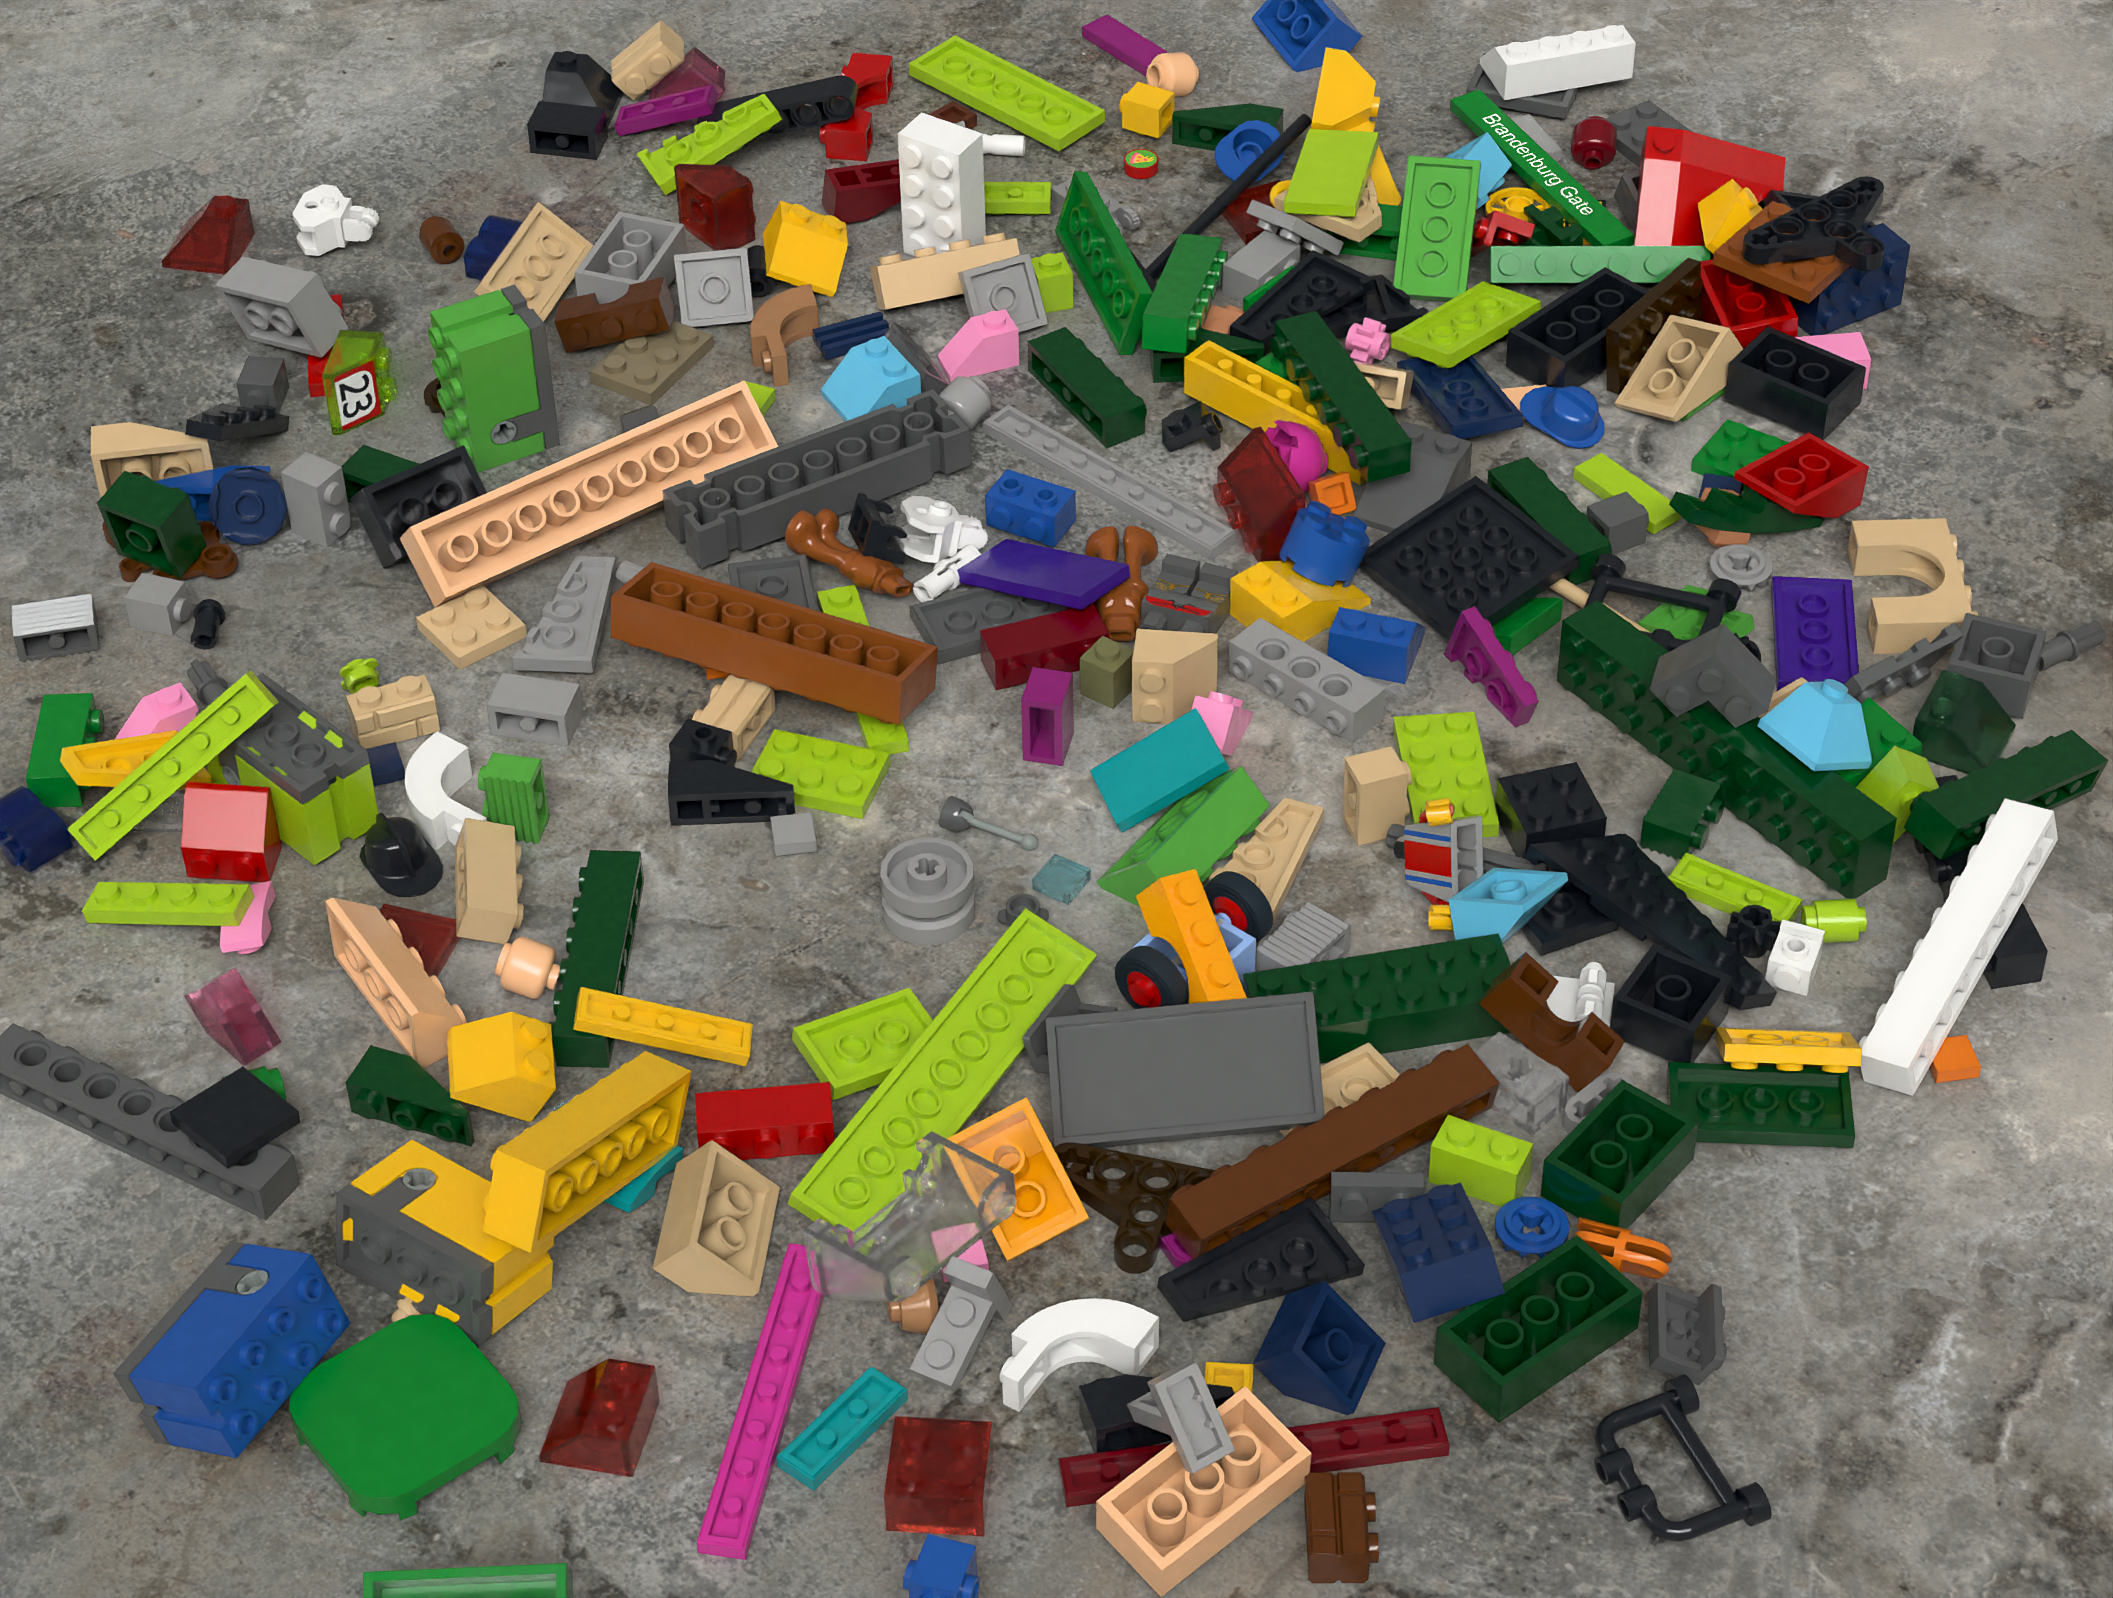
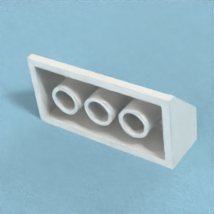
(1560, 62)

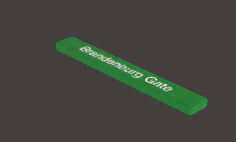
(1541, 171)

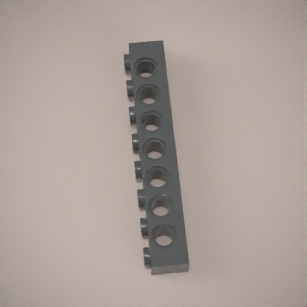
(135, 1121)

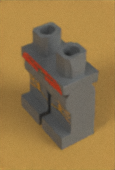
(1188, 597)

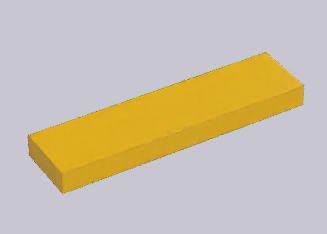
(663, 1026)

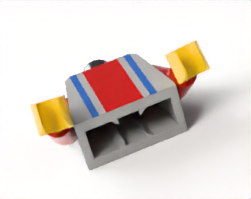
(1441, 857)

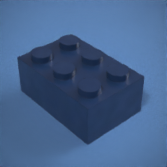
(1858, 292)
(1438, 1251)

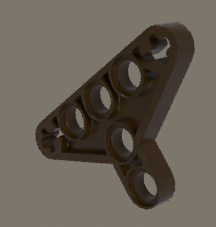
(1128, 1195)

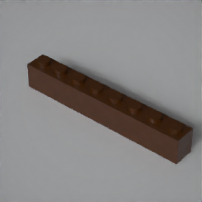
(1346, 1139)

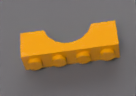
(1181, 914)

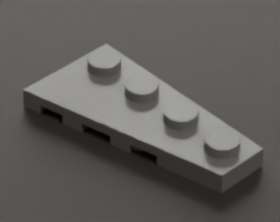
(573, 622)

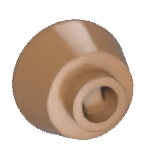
(916, 1311)

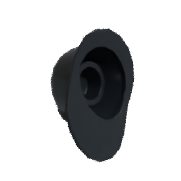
(400, 857)

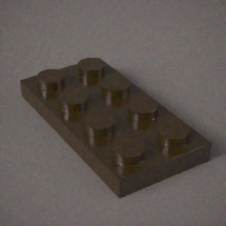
(1638, 327)

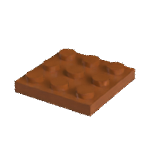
(1797, 278)

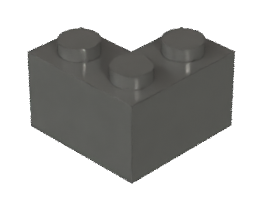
(1715, 670)

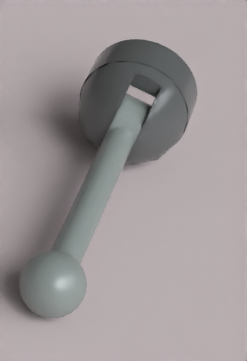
(959, 815)

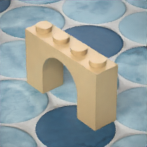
(1914, 550)

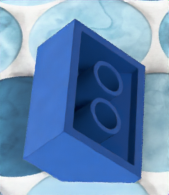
(1305, 29)

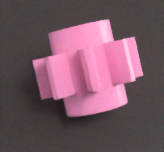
(1368, 341)

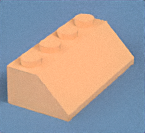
(393, 979)

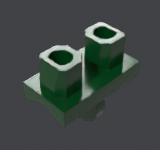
(1548, 228)

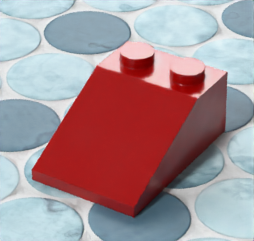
(1808, 478)

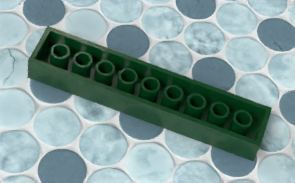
(1800, 810)

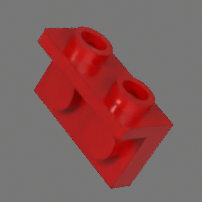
(1499, 230)

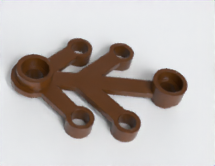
(214, 561)

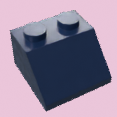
(1319, 1350)

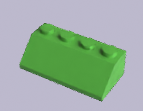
(1189, 835)

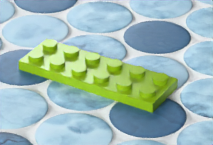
(1007, 93)

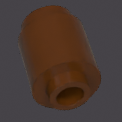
(441, 240)

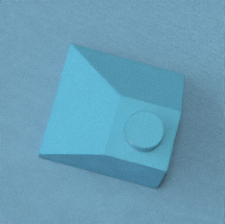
(1821, 727)
(1502, 901)

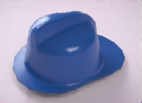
(1244, 146)
(1565, 414)

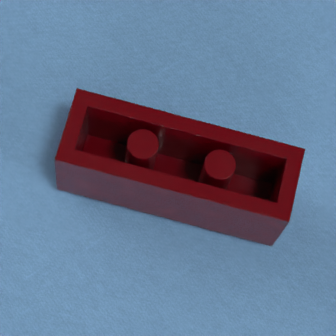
(1040, 642)

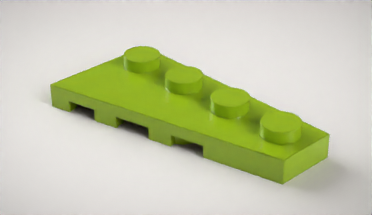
(710, 141)

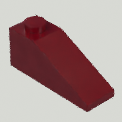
(861, 190)

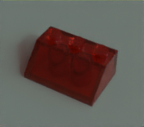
(1258, 495)

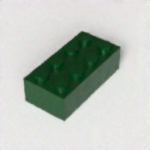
(1539, 1330)

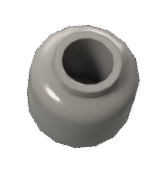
(968, 399)

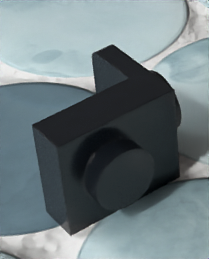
(1189, 425)

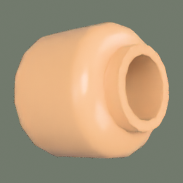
(1173, 73)
(527, 968)

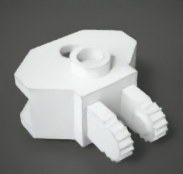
(332, 221)
(937, 530)

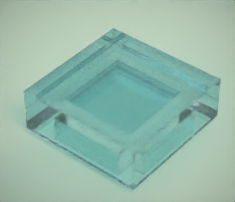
(1061, 879)

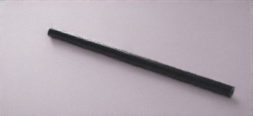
(1214, 210)

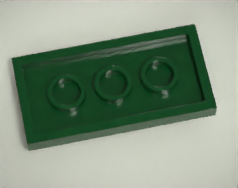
(1764, 1104)

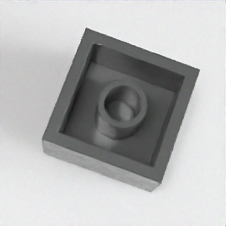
(2001, 657)

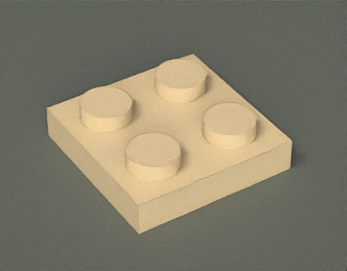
(471, 627)

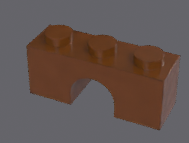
(640, 312)
(1520, 1004)

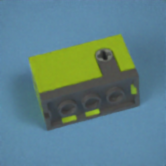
(313, 771)

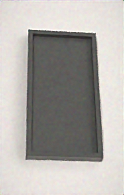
(1185, 1071)

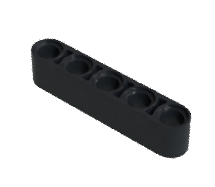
(791, 105)

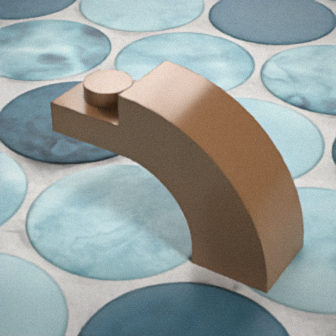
(777, 325)

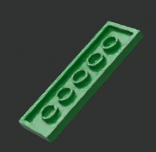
(1103, 263)

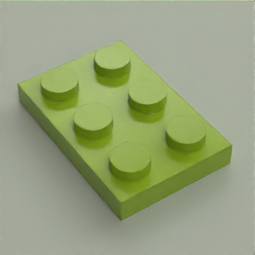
(824, 772)
(862, 1042)

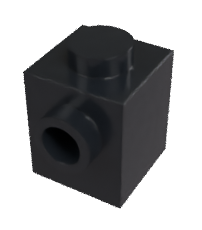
(702, 742)

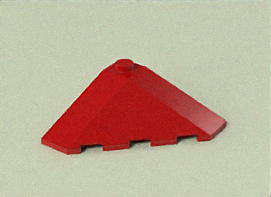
(1685, 168)

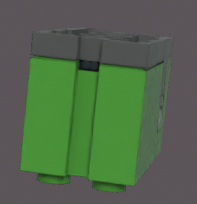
(494, 378)

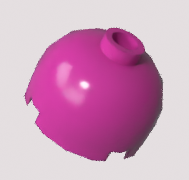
(1299, 450)

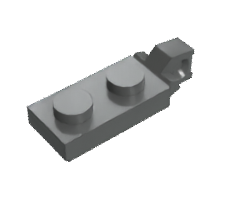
(915, 354)

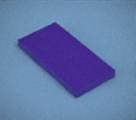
(1044, 574)
(1813, 629)

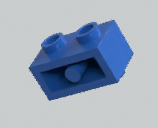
(1030, 508)
(943, 1570)

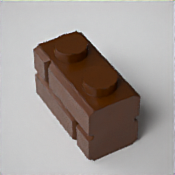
(1338, 1527)

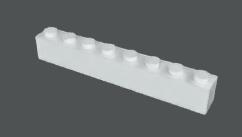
(1957, 946)

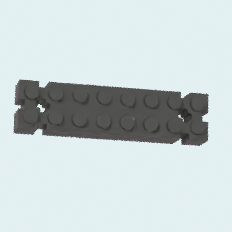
(866, 455)

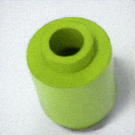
(1838, 918)

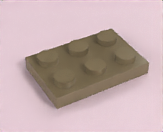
(651, 363)

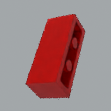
(767, 1120)

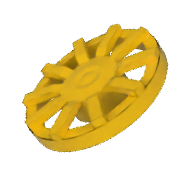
(1517, 201)

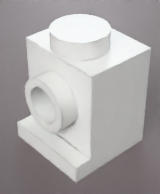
(1795, 957)

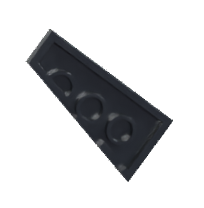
(1312, 285)
(236, 422)
(1262, 1264)

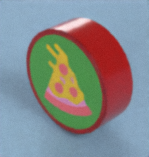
(1141, 164)

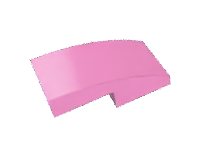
(255, 925)

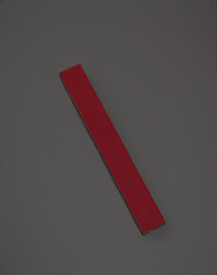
(1332, 1444)

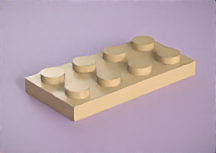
(538, 261)

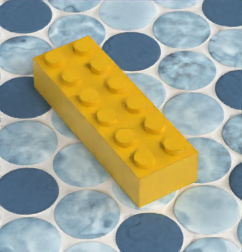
(585, 1151)

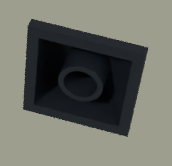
(580, 81)

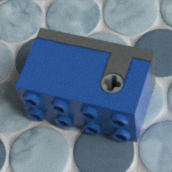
(233, 1348)

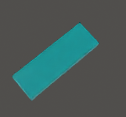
(842, 1428)

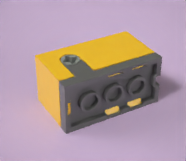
(420, 1236)

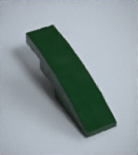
(1741, 513)

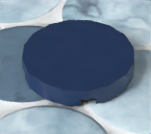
(247, 505)

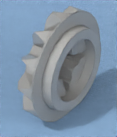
(1739, 557)

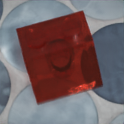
(715, 205)
(604, 1418)

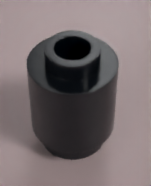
(760, 283)

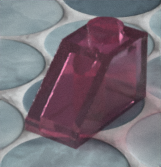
(693, 73)
(233, 1016)

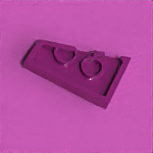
(1492, 666)

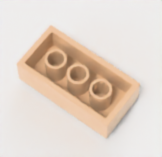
(1178, 1520)

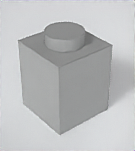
(157, 604)

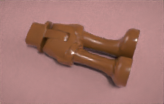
(818, 540)
(1122, 605)

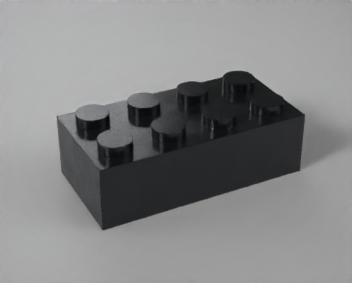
(1568, 336)

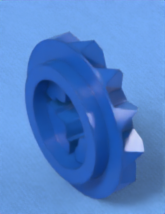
(1531, 1213)

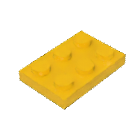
(1788, 1048)

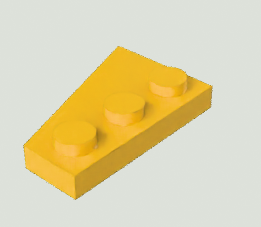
(113, 760)

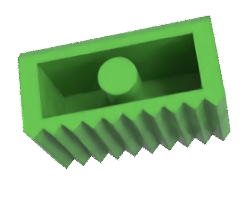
(515, 795)

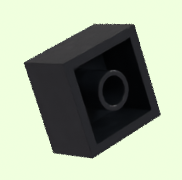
(1547, 807)
(1671, 1005)

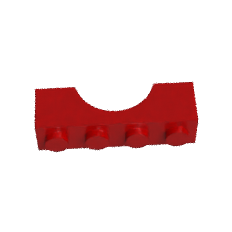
(854, 137)

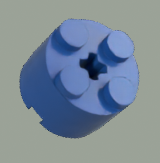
(1325, 545)

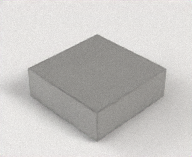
(793, 834)

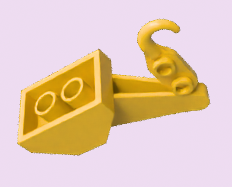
(1346, 103)

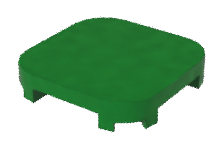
(405, 1413)

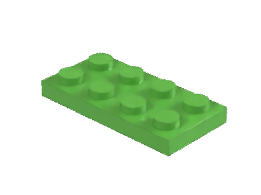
(1437, 227)

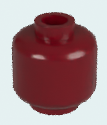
(1594, 141)

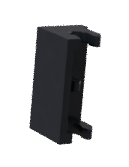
(871, 532)

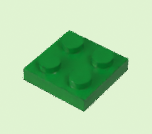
(1733, 449)

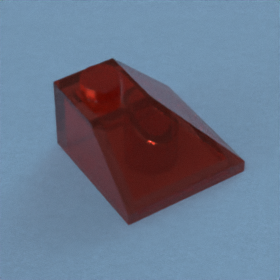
(213, 237)

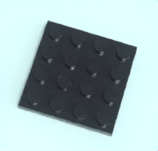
(1466, 555)

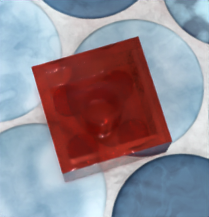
(939, 1476)

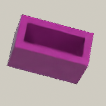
(1047, 716)

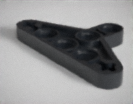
(1814, 239)

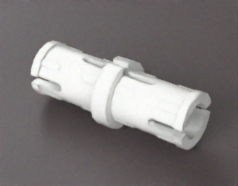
(944, 575)

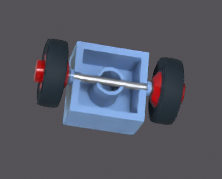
(1155, 973)

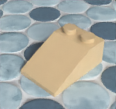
(1680, 369)
(145, 452)

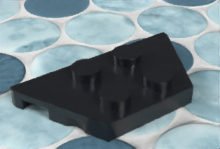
(1382, 304)

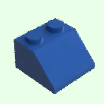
(1375, 644)

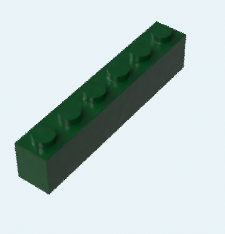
(1342, 397)
(2038, 776)
(597, 950)

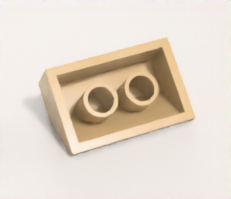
(716, 1224)

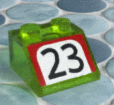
(358, 380)

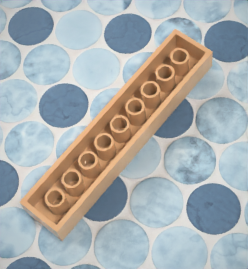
(583, 494)

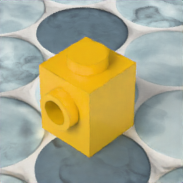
(1147, 110)

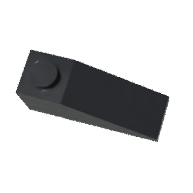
(722, 794)
(1109, 1420)

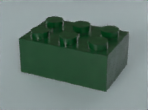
(1619, 1157)

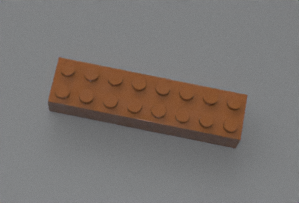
(774, 643)

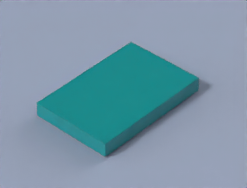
(1159, 770)

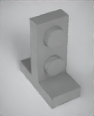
(960, 1323)
(1186, 1412)

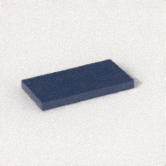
(1462, 398)

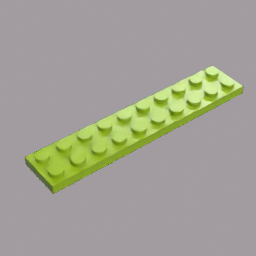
(943, 1073)

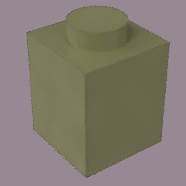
(1106, 672)

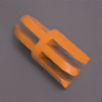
(1625, 1250)

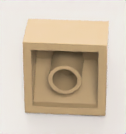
(1170, 672)

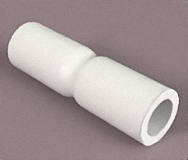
(1004, 145)

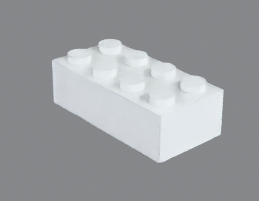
(940, 184)

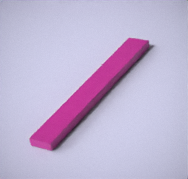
(762, 1411)

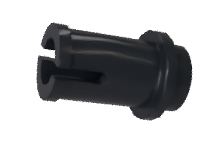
(208, 617)

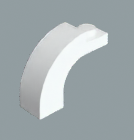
(430, 780)
(1077, 1332)

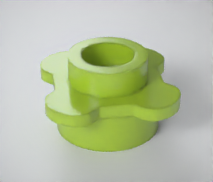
(359, 674)

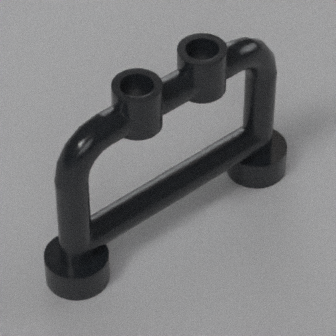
(1720, 598)
(1639, 1500)

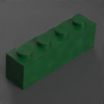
(1086, 387)
(1549, 507)

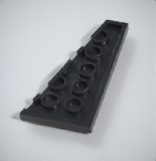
(1647, 903)

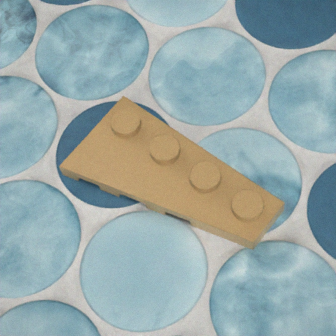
(1277, 849)

